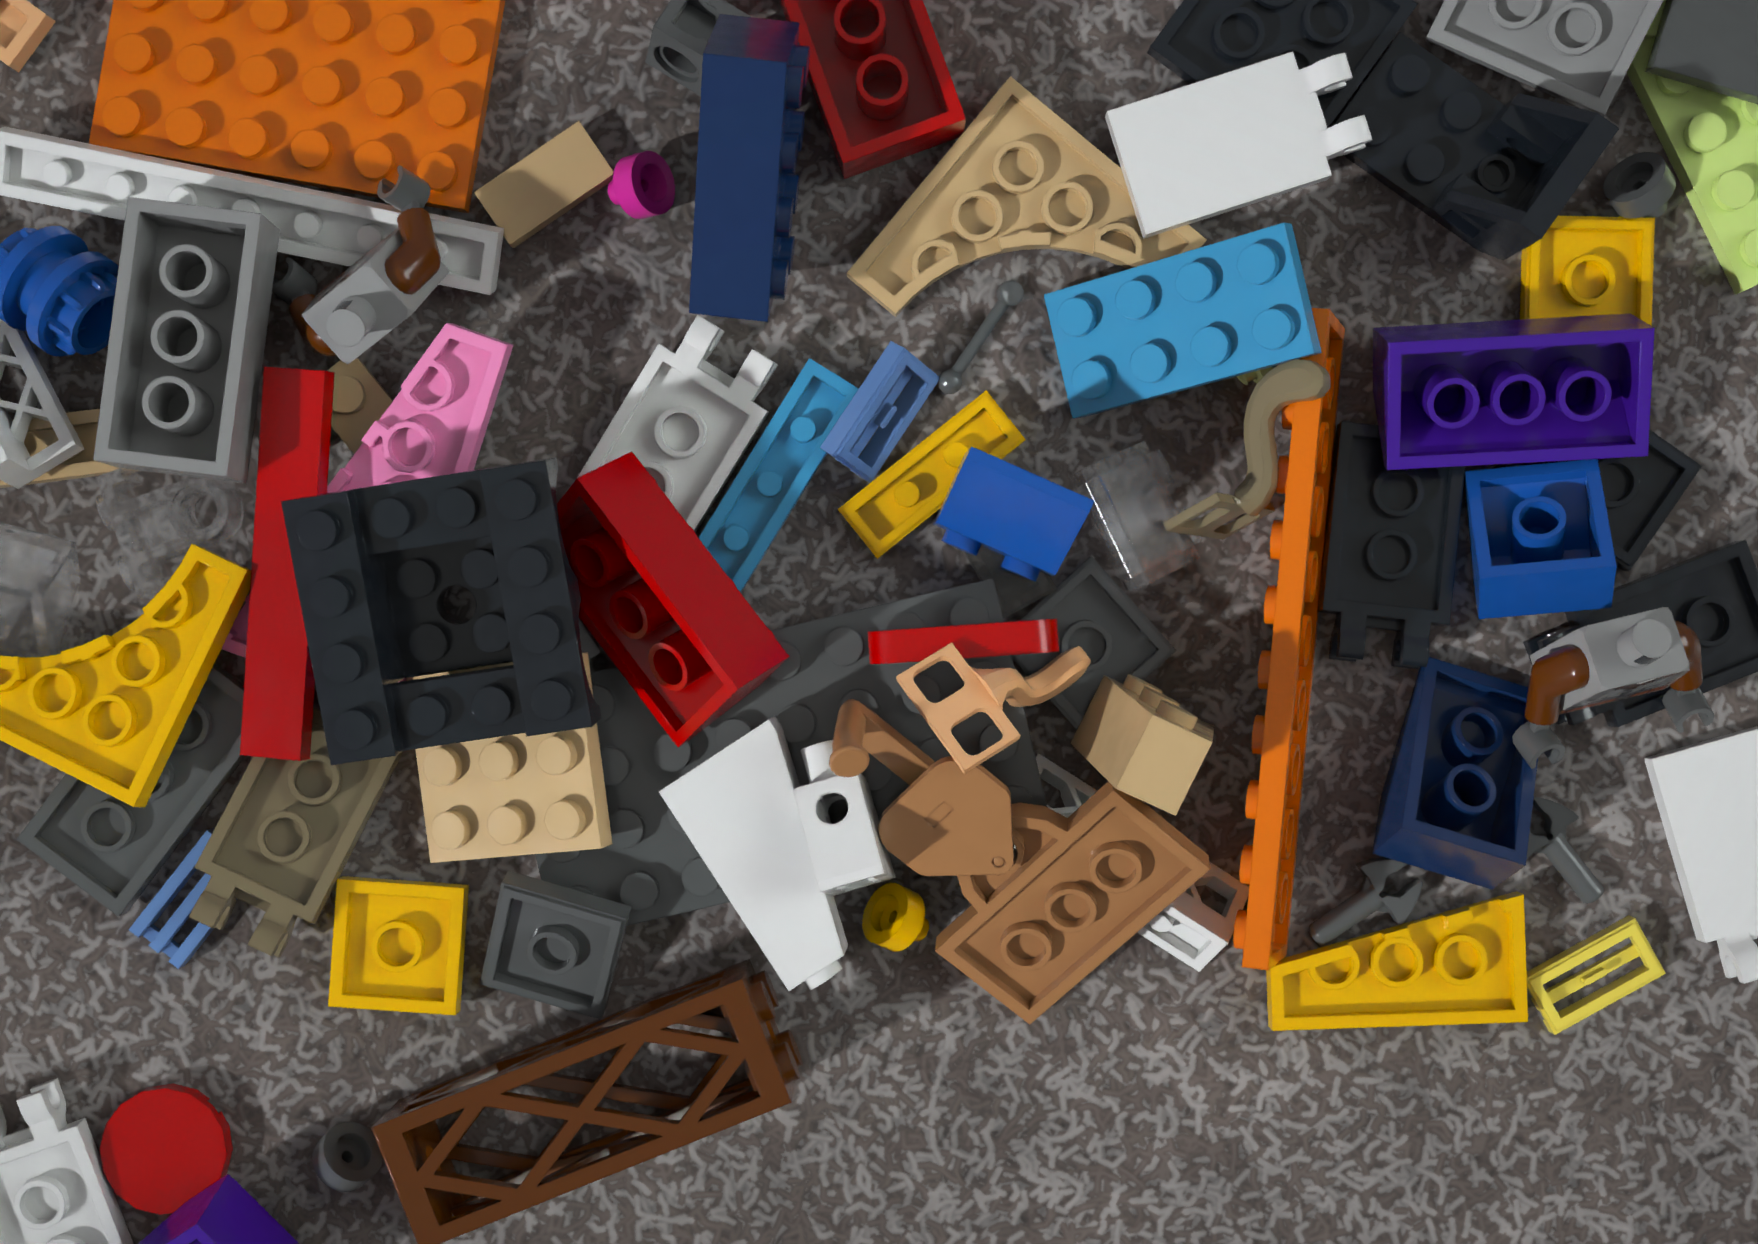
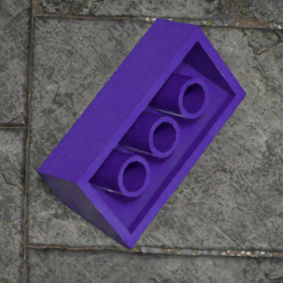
(1513, 391)

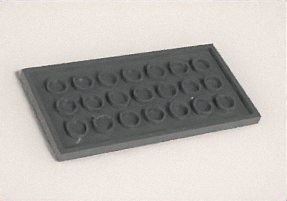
(828, 663)

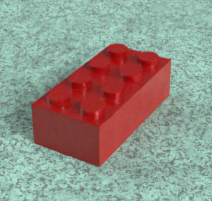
(877, 79)

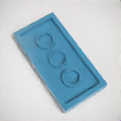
(1183, 321)

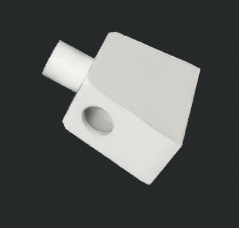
(847, 852)

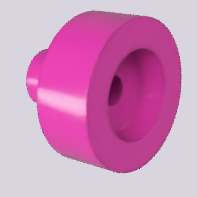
(642, 185)

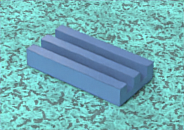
(874, 407)
(162, 939)

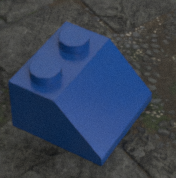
(1011, 514)
(1539, 539)

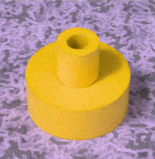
(894, 917)

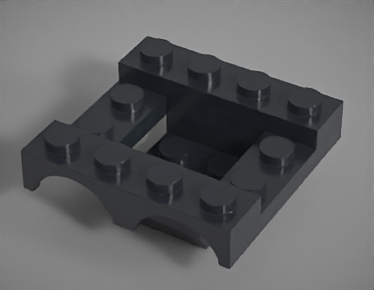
(374, 611)

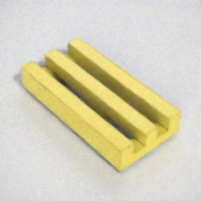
(1582, 952)

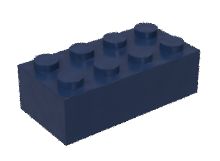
(747, 166)

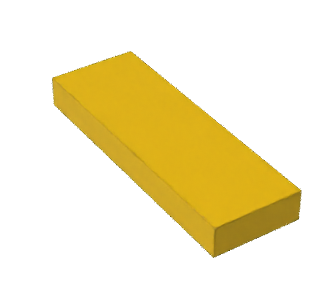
(920, 480)

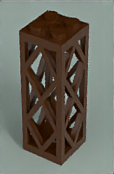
(452, 1204)

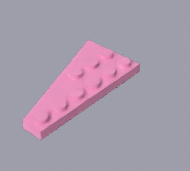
(427, 429)

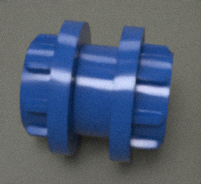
(57, 290)

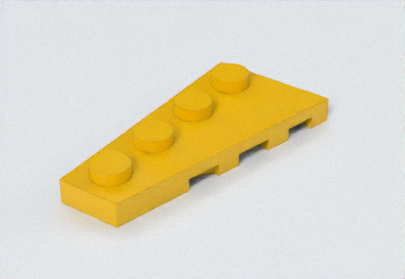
(1418, 973)

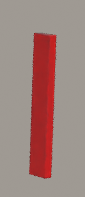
(278, 660)

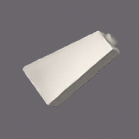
(752, 839)

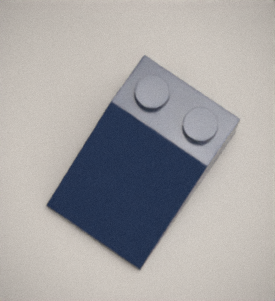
(1456, 781)

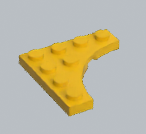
(124, 698)

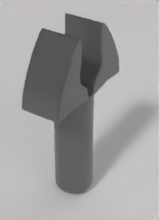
(1561, 853)
(1368, 901)

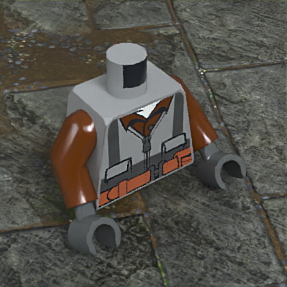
(377, 288)
(1609, 665)

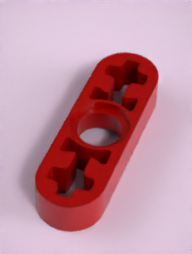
(969, 640)

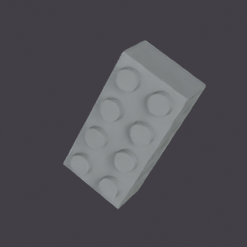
(187, 340)

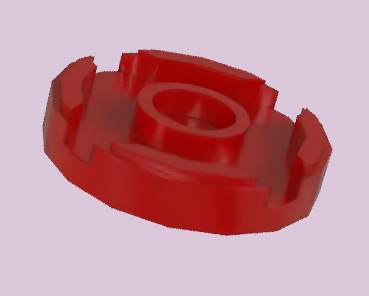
(165, 1147)

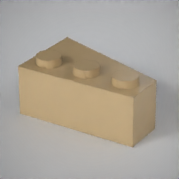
(1143, 742)

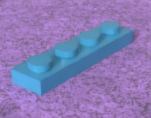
(776, 472)

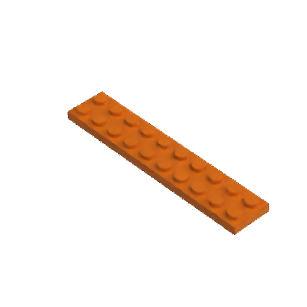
(1289, 665)

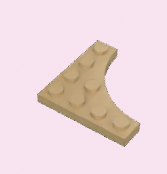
(1008, 187)

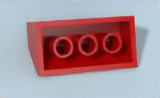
(661, 600)

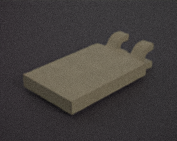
(288, 838)

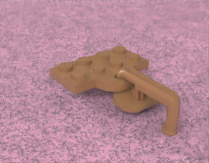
(1036, 910)

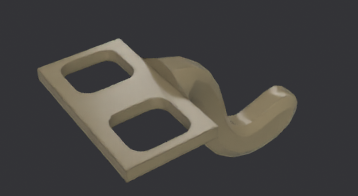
(1278, 388)

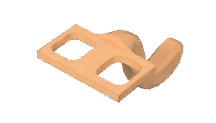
(985, 692)

